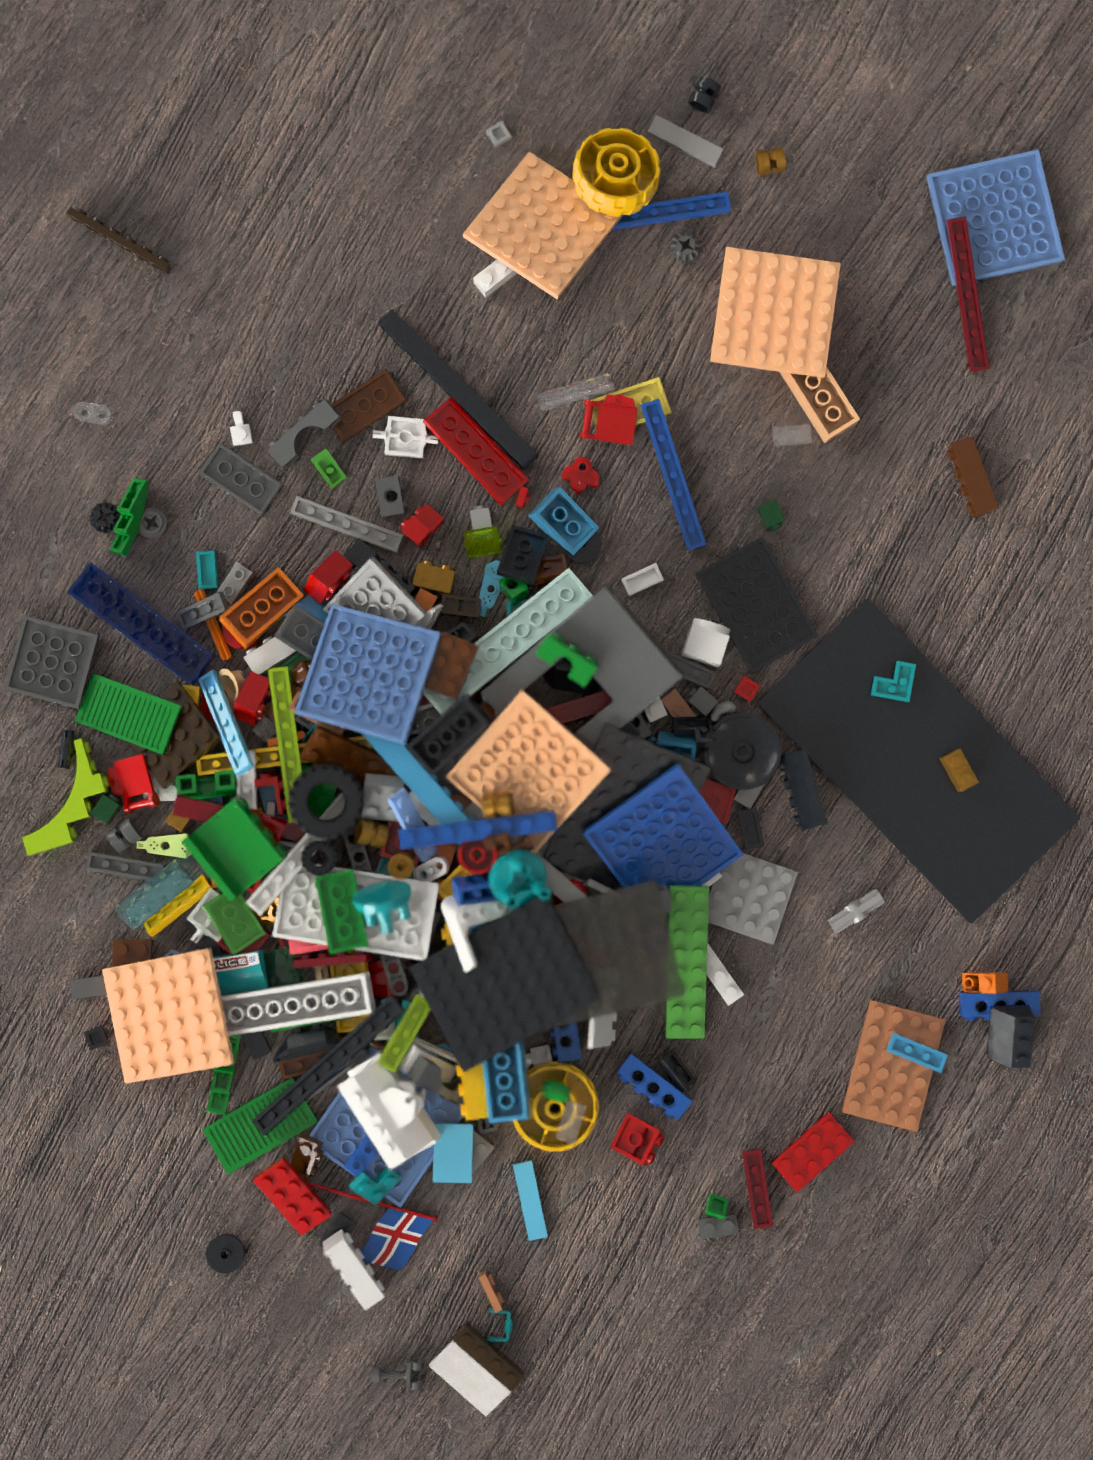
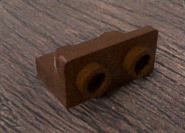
(549, 569)
(306, 1155)

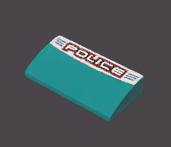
(241, 972)

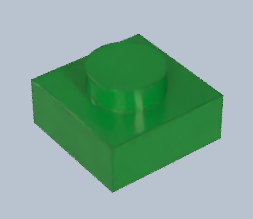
(716, 1206)

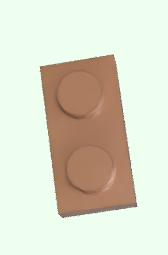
(495, 1298)

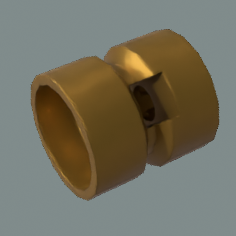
(764, 164)
(494, 805)
(375, 833)
(401, 865)

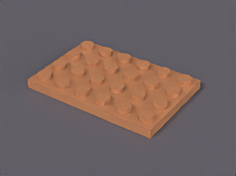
(882, 1083)

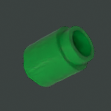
(555, 1090)

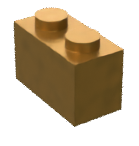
(434, 578)
(959, 770)

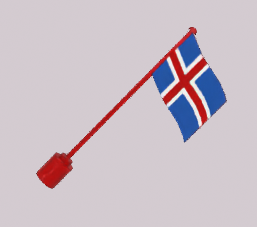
(393, 1235)

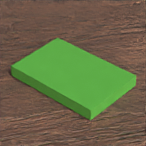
(234, 922)

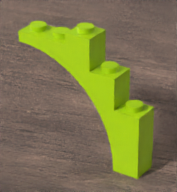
(86, 785)

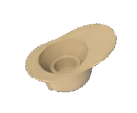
(232, 683)

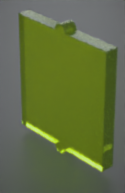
(482, 541)

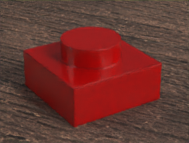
(523, 498)
(746, 688)

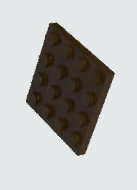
(188, 743)

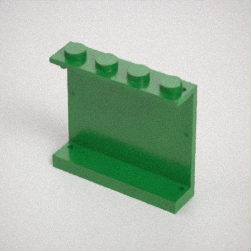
(235, 848)

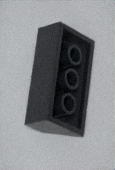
(803, 790)

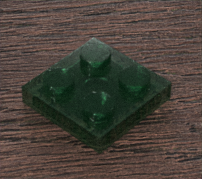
(281, 968)

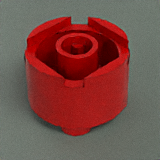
(470, 863)

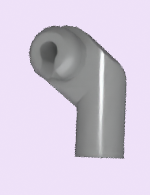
(721, 708)

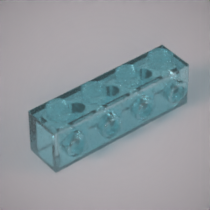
(154, 894)

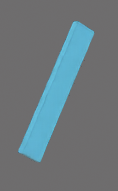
(226, 723)

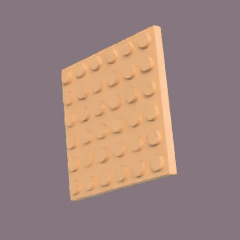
(540, 226)
(775, 312)
(534, 760)
(168, 1016)

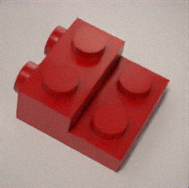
(638, 1140)

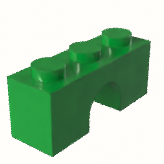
(583, 665)
(195, 787)

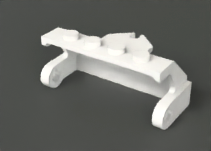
(389, 1110)

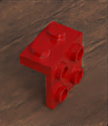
(270, 779)

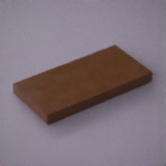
(367, 404)

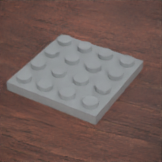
(379, 594)
(751, 897)

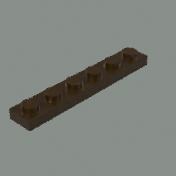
(113, 236)

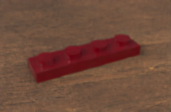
(325, 959)
(757, 1188)

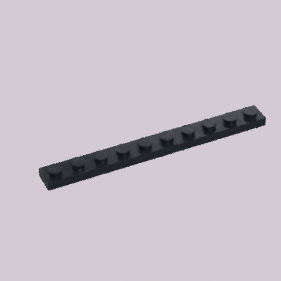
(329, 1065)

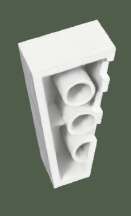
(353, 1269)

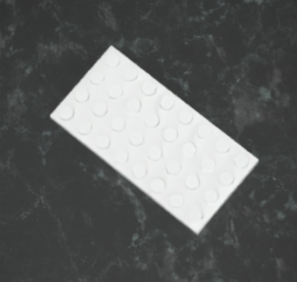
(301, 916)

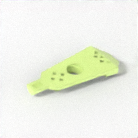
(174, 849)

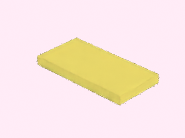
(641, 393)

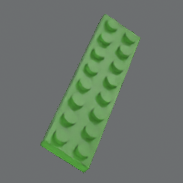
(689, 937)

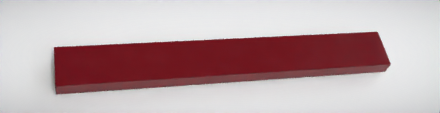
(967, 294)
(204, 810)

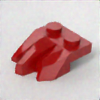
(379, 980)

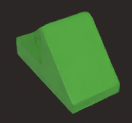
(328, 468)

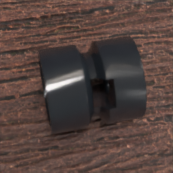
(705, 93)

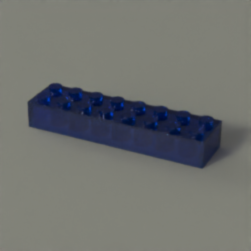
(141, 623)

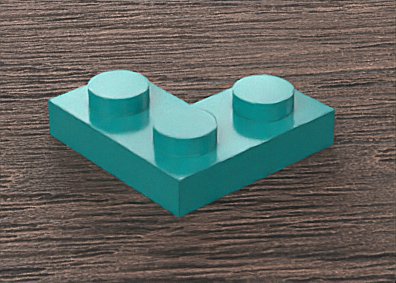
(897, 688)
(377, 1188)

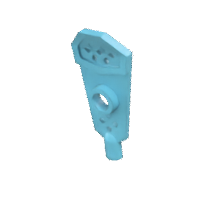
(489, 579)

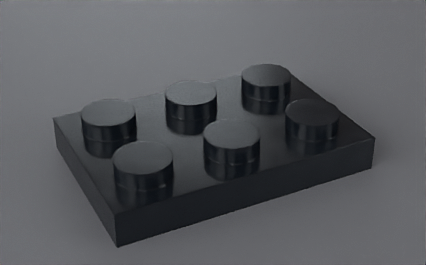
(522, 555)

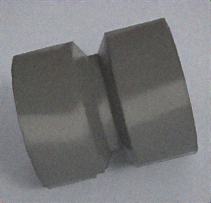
(130, 832)

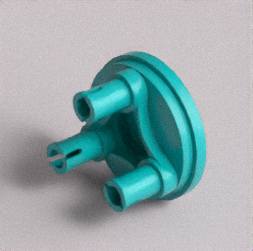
(518, 878)
(380, 900)

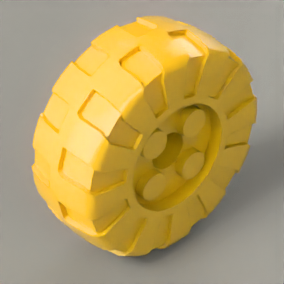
(616, 172)
(544, 1124)

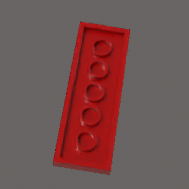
(475, 451)

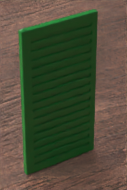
(128, 713)
(239, 1139)

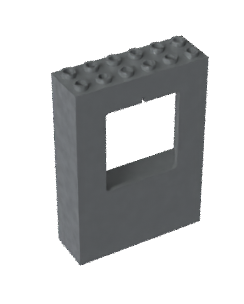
(629, 658)

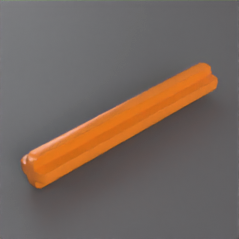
(215, 630)

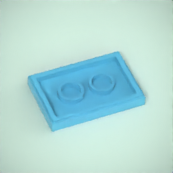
(453, 1153)

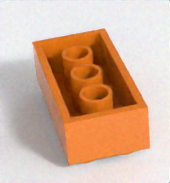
(261, 608)

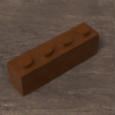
(972, 477)

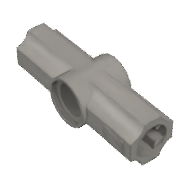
(856, 911)

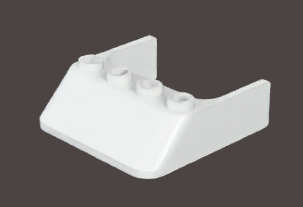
(462, 917)

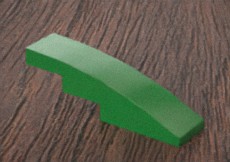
(131, 513)
(223, 1081)

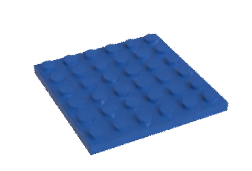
(663, 835)

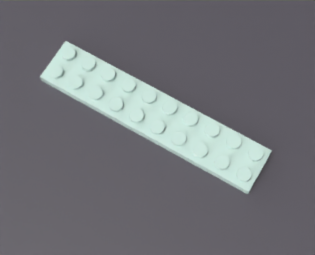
(518, 634)

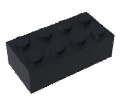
(450, 734)

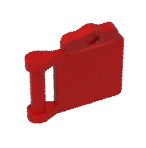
(614, 422)
(132, 778)

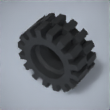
(330, 858)

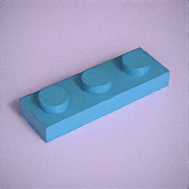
(916, 1052)

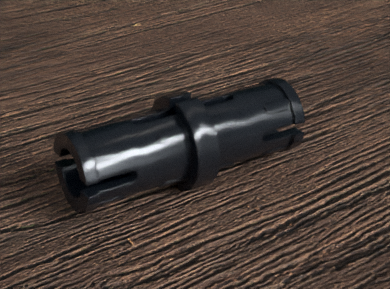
(66, 749)

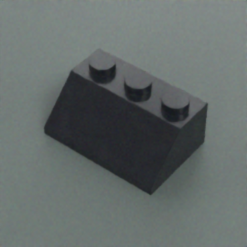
(1011, 1035)

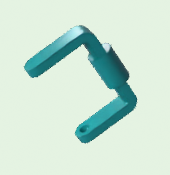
(508, 1326)

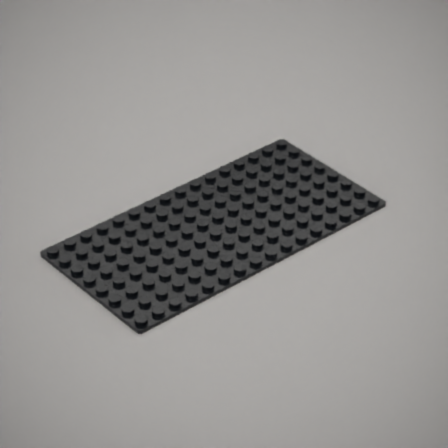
(890, 765)

